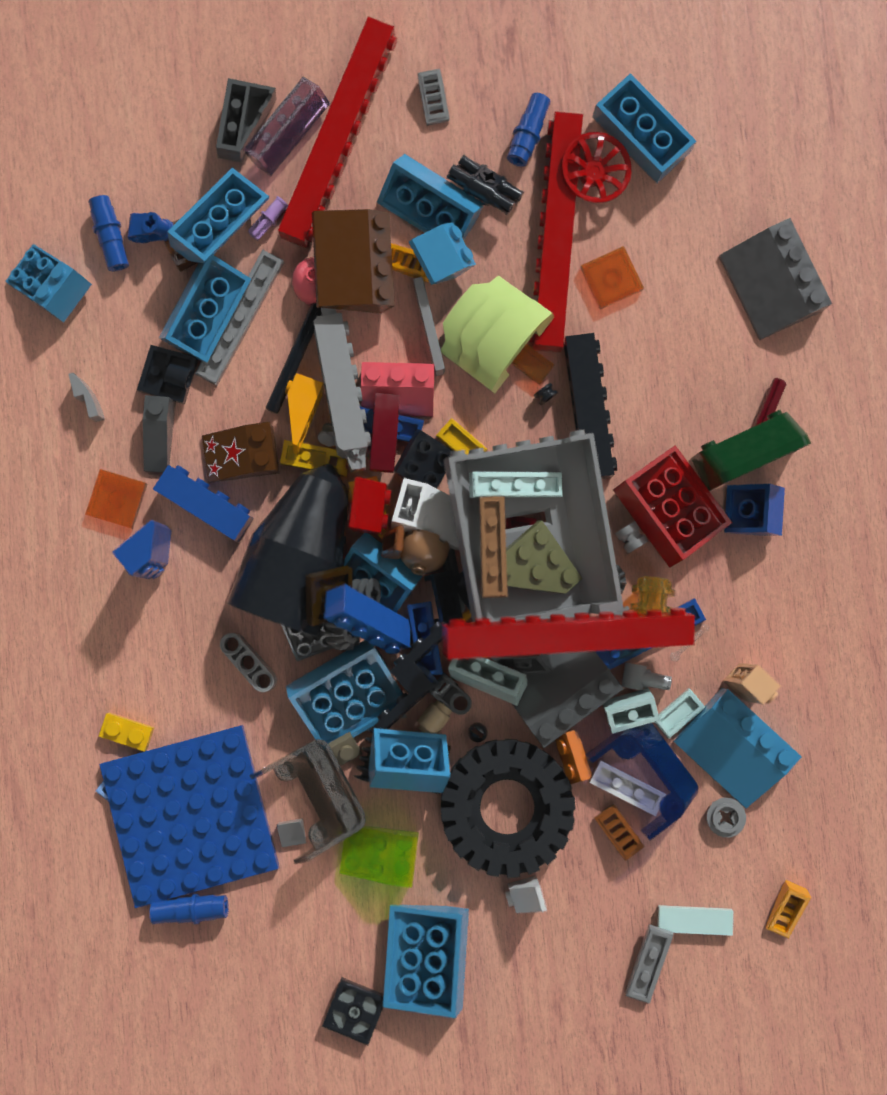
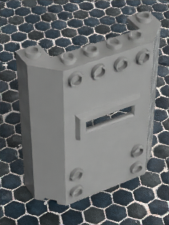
(575, 521)

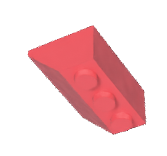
(409, 380)

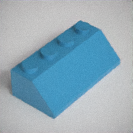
(427, 198)
(216, 217)
(205, 308)

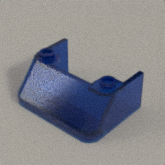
(665, 763)

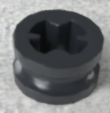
(545, 394)

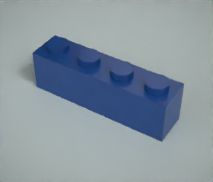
(203, 503)
(367, 619)

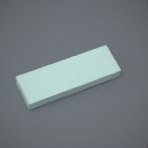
(696, 920)

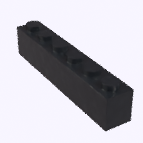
(589, 396)

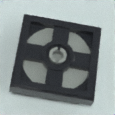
(354, 1011)

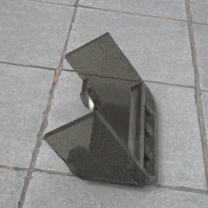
(328, 792)

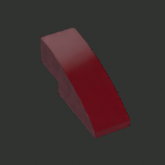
(384, 432)

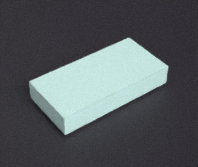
(679, 713)

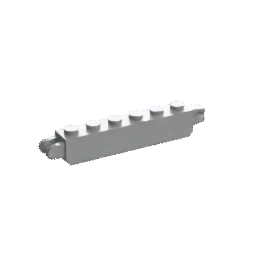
(340, 388)

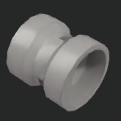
(631, 537)

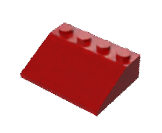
(672, 506)

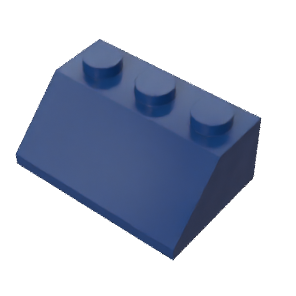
(146, 551)

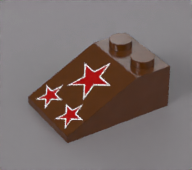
(240, 452)

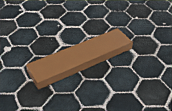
(493, 547)

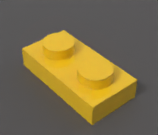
(126, 731)

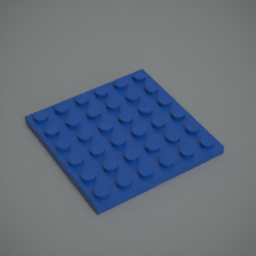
(189, 816)

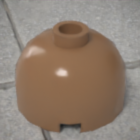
(424, 552)

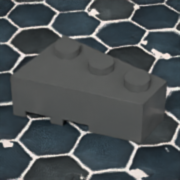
(242, 116)

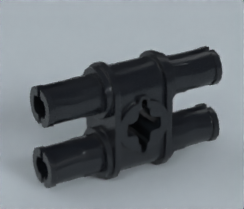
(485, 184)

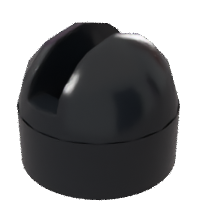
(480, 727)

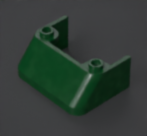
(749, 449)

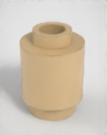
(434, 718)

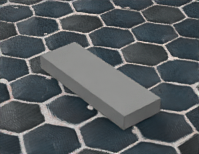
(649, 963)

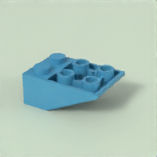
(48, 282)

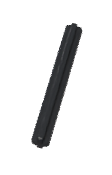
(293, 360)

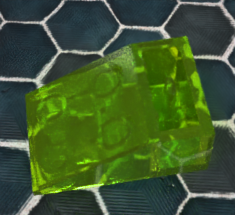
(380, 855)

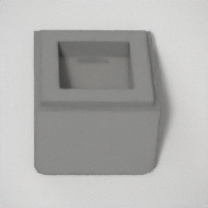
(291, 832)

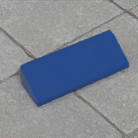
(421, 620)

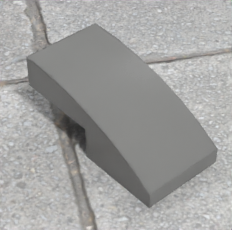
(83, 393)

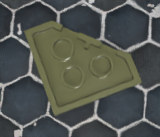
(539, 562)

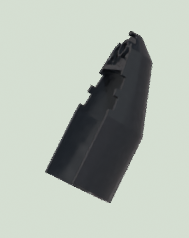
(293, 540)

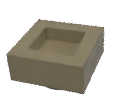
(345, 748)

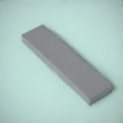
(429, 327)

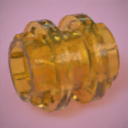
(652, 594)

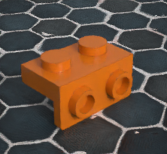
(573, 757)

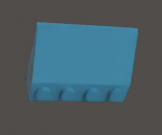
(345, 693)
(737, 748)
(426, 959)

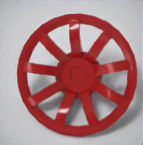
(595, 169)

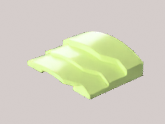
(491, 329)

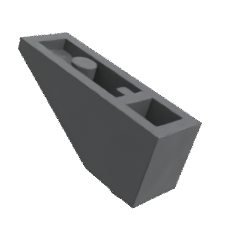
(157, 432)

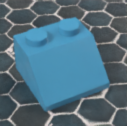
(442, 253)

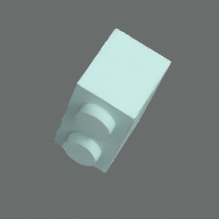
(631, 710)

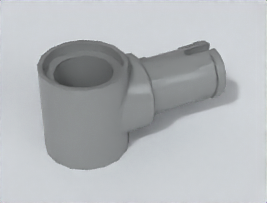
(640, 677)

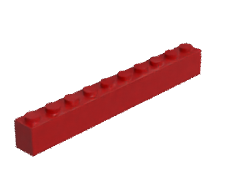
(338, 130)
(557, 230)
(567, 635)

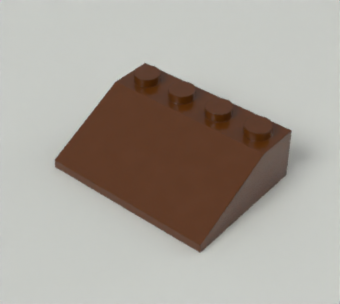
(353, 260)

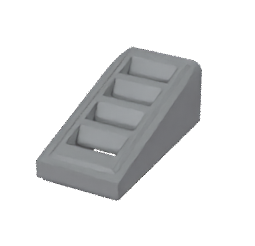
(432, 81)

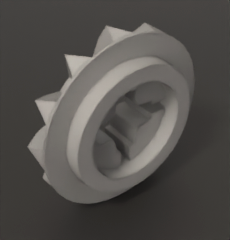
(737, 817)

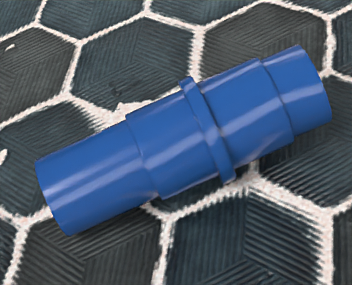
(528, 130)
(108, 232)
(189, 909)

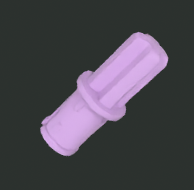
(268, 218)

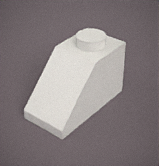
(526, 896)

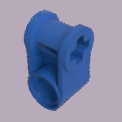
(148, 227)

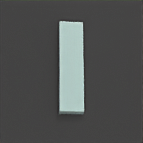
(515, 484)

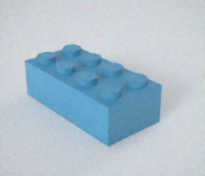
(643, 128)

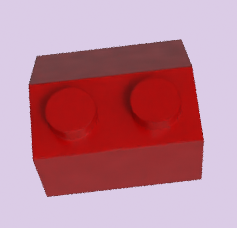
(369, 506)

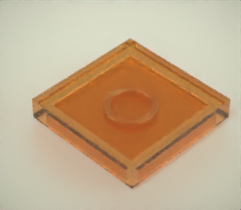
(612, 277)
(116, 499)

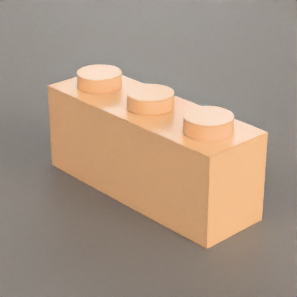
(752, 683)

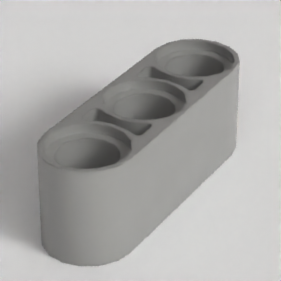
(237, 657)

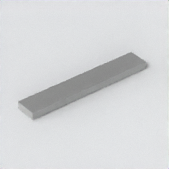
(262, 278)

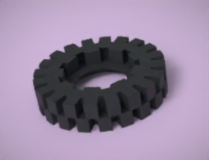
(507, 852)

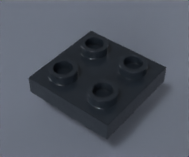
(167, 374)
(423, 459)

